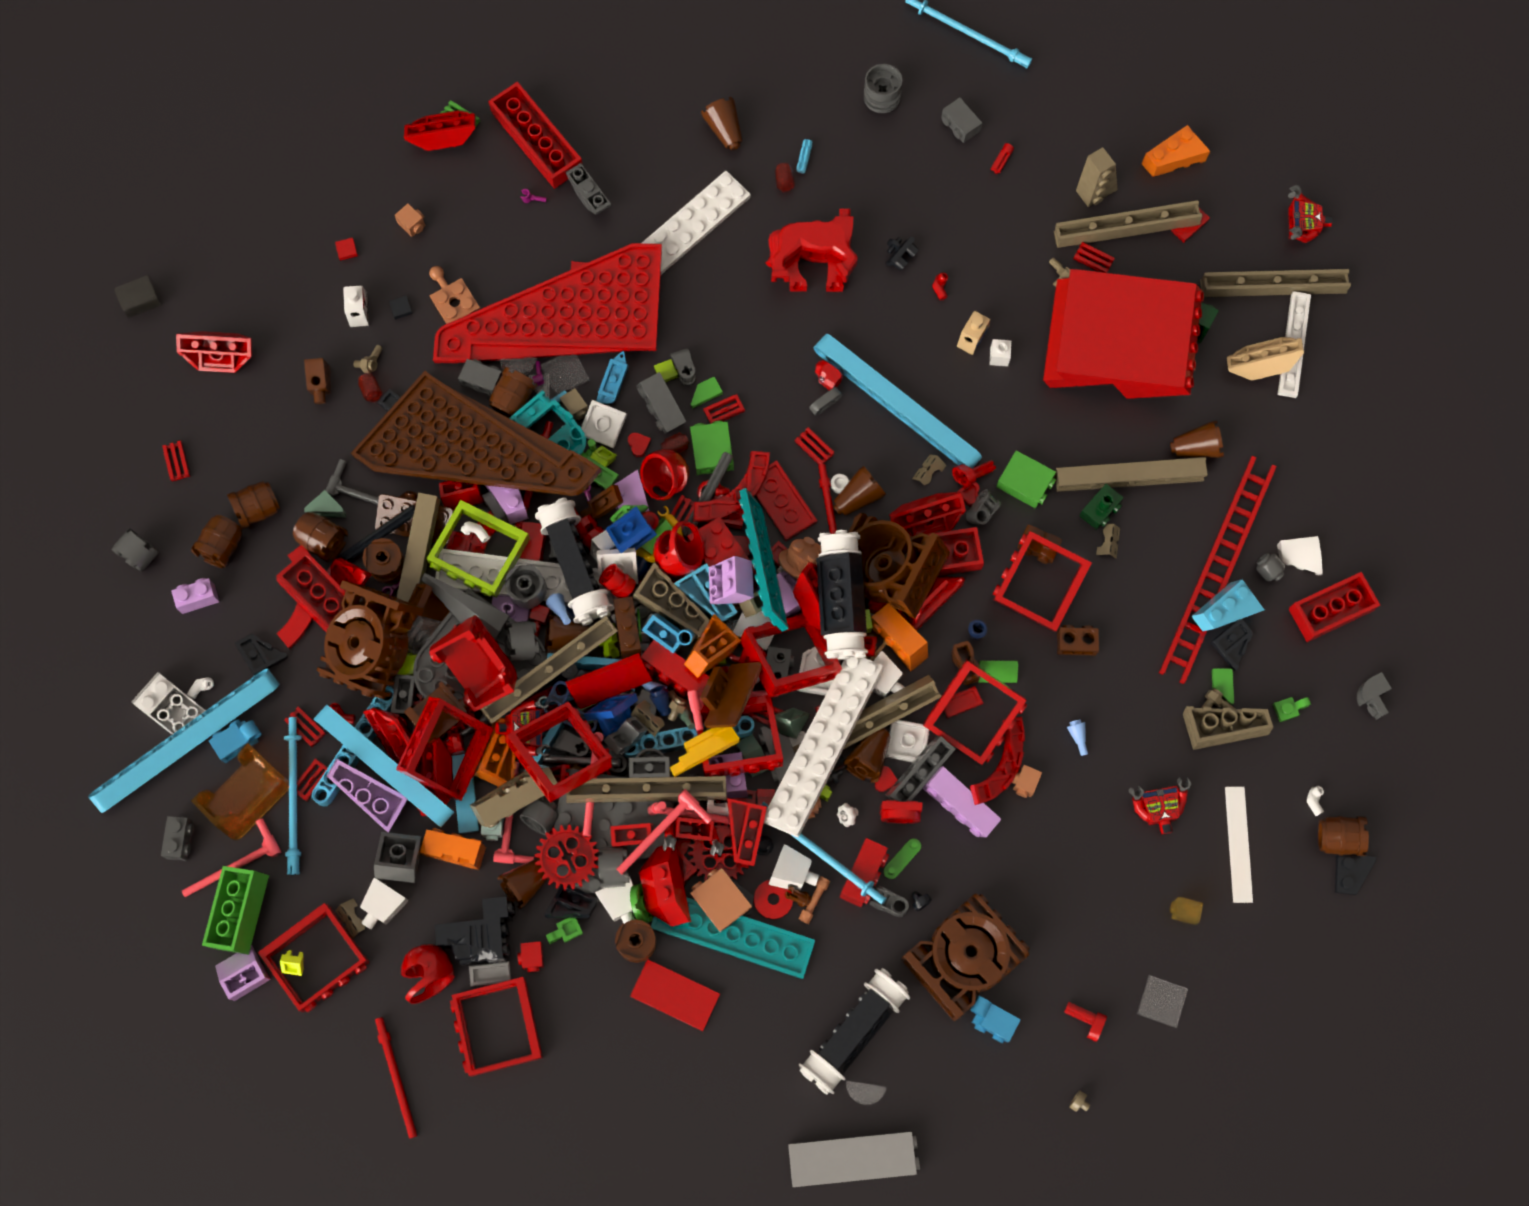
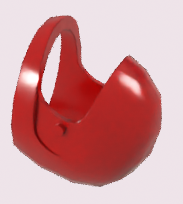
(664, 470)
(675, 554)
(430, 964)

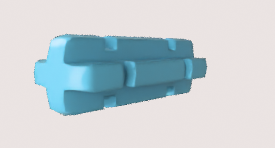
(804, 156)

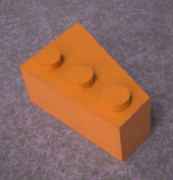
(1176, 152)
(900, 636)
(712, 647)
(497, 761)
(453, 848)

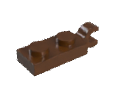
(603, 502)

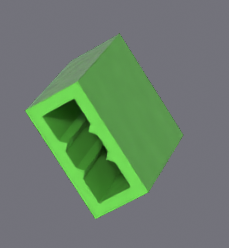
(709, 444)
(1026, 479)

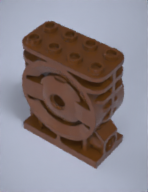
(905, 579)
(356, 642)
(1009, 955)

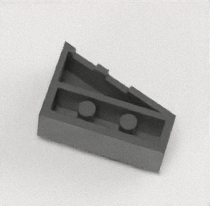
(661, 403)

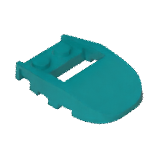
(569, 436)

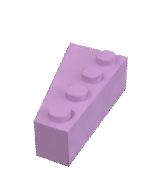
(510, 502)
(372, 796)
(960, 802)

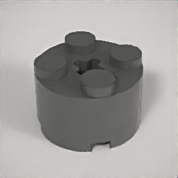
(135, 550)
(526, 576)
(520, 641)
(608, 863)

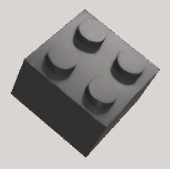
(397, 857)

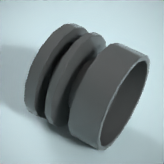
(882, 88)

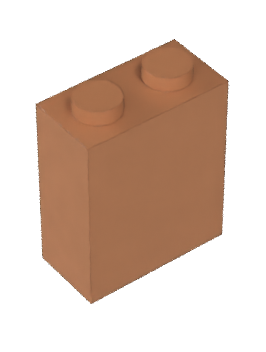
(720, 899)

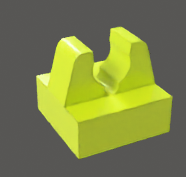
(292, 964)

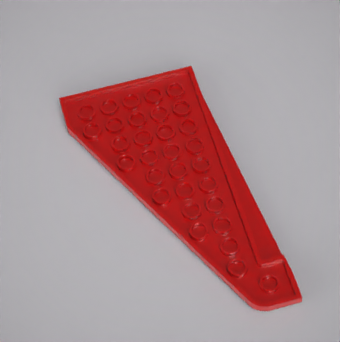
(584, 311)

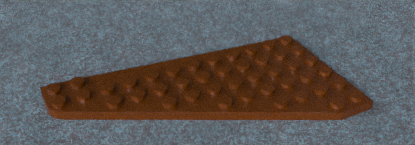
(457, 439)

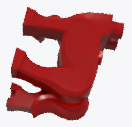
(816, 243)

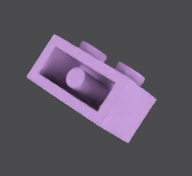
(195, 595)

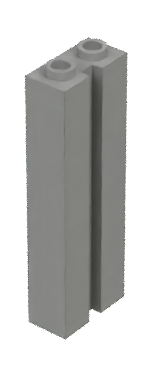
(853, 1159)

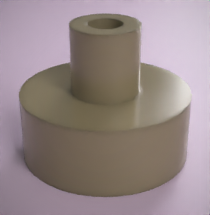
(1079, 1102)

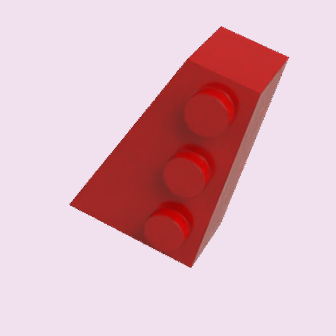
(746, 826)

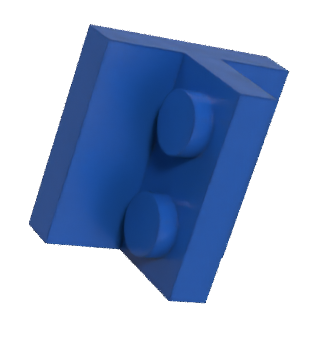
(631, 531)
(612, 712)

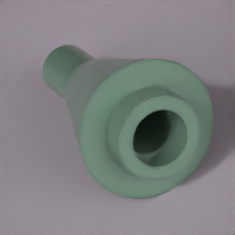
(687, 716)

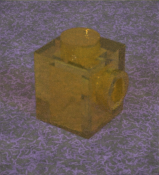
(1186, 910)

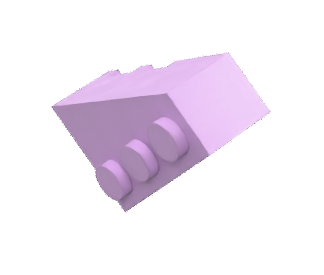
(632, 491)

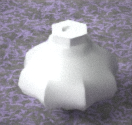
(847, 814)

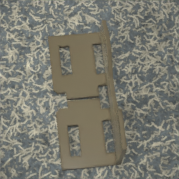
(938, 464)
(1105, 548)
(644, 707)
(349, 907)

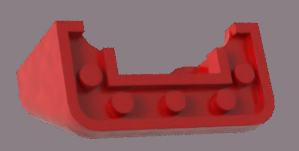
(476, 663)

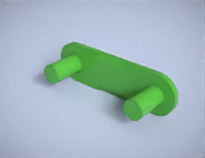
(902, 858)

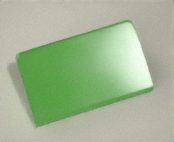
(1002, 670)

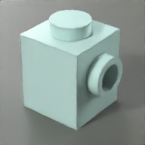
(494, 832)

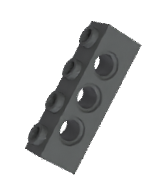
(921, 770)

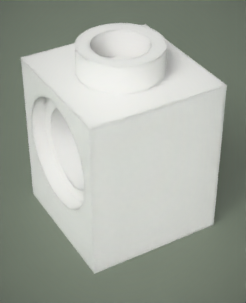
(1000, 352)

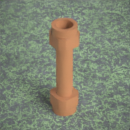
(822, 885)

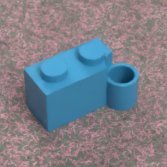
(666, 633)
(231, 741)
(993, 1020)

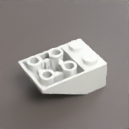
(166, 704)

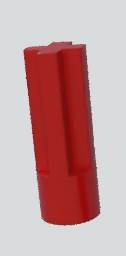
(1002, 158)

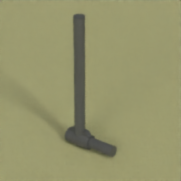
(335, 486)

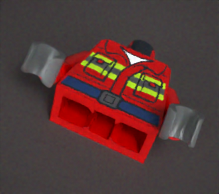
(1305, 217)
(521, 716)
(1161, 805)
(693, 830)

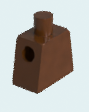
(318, 372)

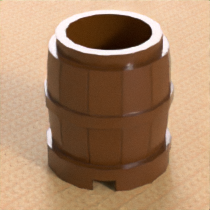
(511, 392)
(254, 503)
(320, 535)
(218, 541)
(389, 570)
(1343, 835)
(641, 951)

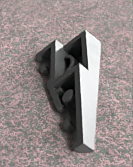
(465, 606)

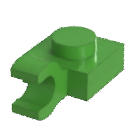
(1289, 709)
(567, 929)

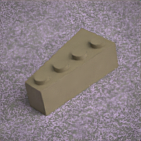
(1097, 178)
(663, 597)
(1221, 726)
(509, 798)

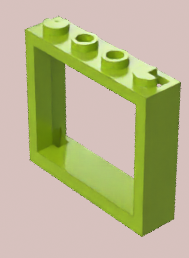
(469, 580)

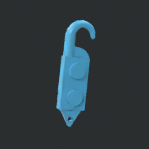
(613, 380)

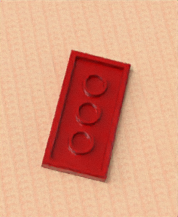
(784, 503)
(609, 681)
(675, 995)

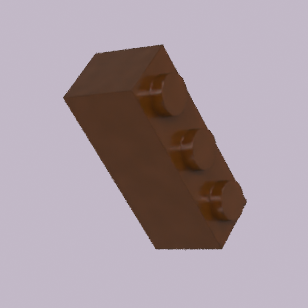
(627, 627)

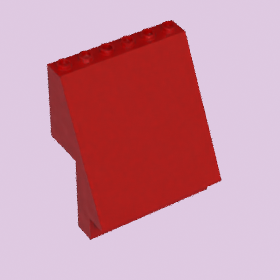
(1124, 334)

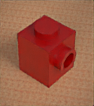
(531, 956)

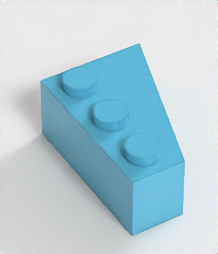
(696, 589)
(1227, 606)

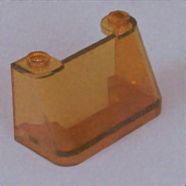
(244, 795)

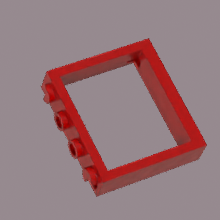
(1069, 595)
(793, 682)
(948, 694)
(543, 723)
(420, 739)
(750, 765)
(295, 932)
(461, 1026)

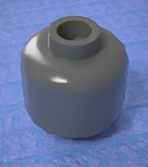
(1270, 567)

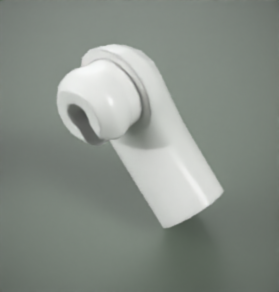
(477, 529)
(200, 685)
(1313, 799)

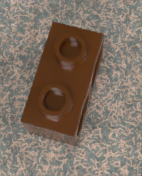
(1078, 646)

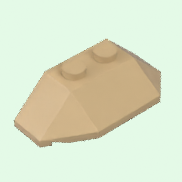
(1266, 358)

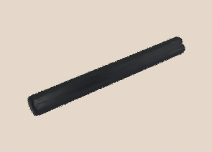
(379, 533)

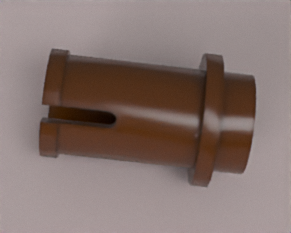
(802, 898)

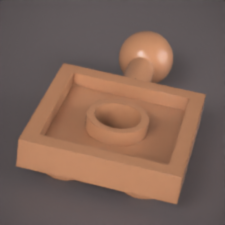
(444, 296)

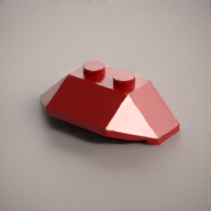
(440, 130)
(214, 350)
(930, 514)
(807, 594)
(939, 594)
(390, 730)
(437, 766)
(664, 887)

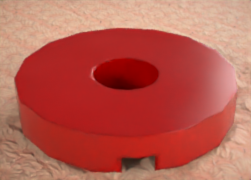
(765, 908)

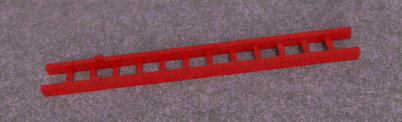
(1212, 557)

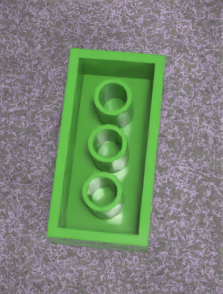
(235, 910)

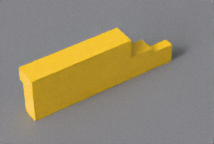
(704, 747)

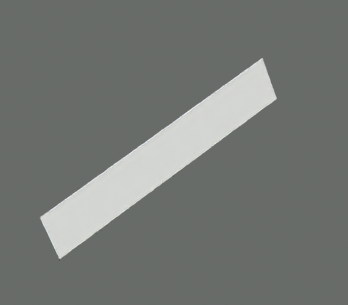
(1238, 845)

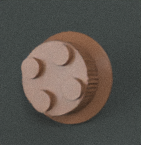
(799, 555)

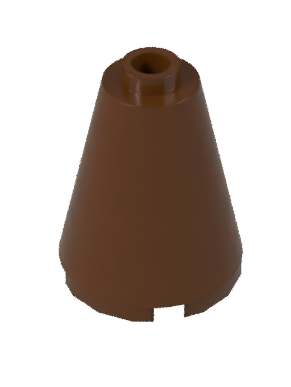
(724, 122)
(1199, 442)
(858, 493)
(559, 635)
(869, 756)
(522, 882)

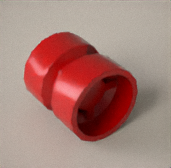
(588, 530)
(617, 581)

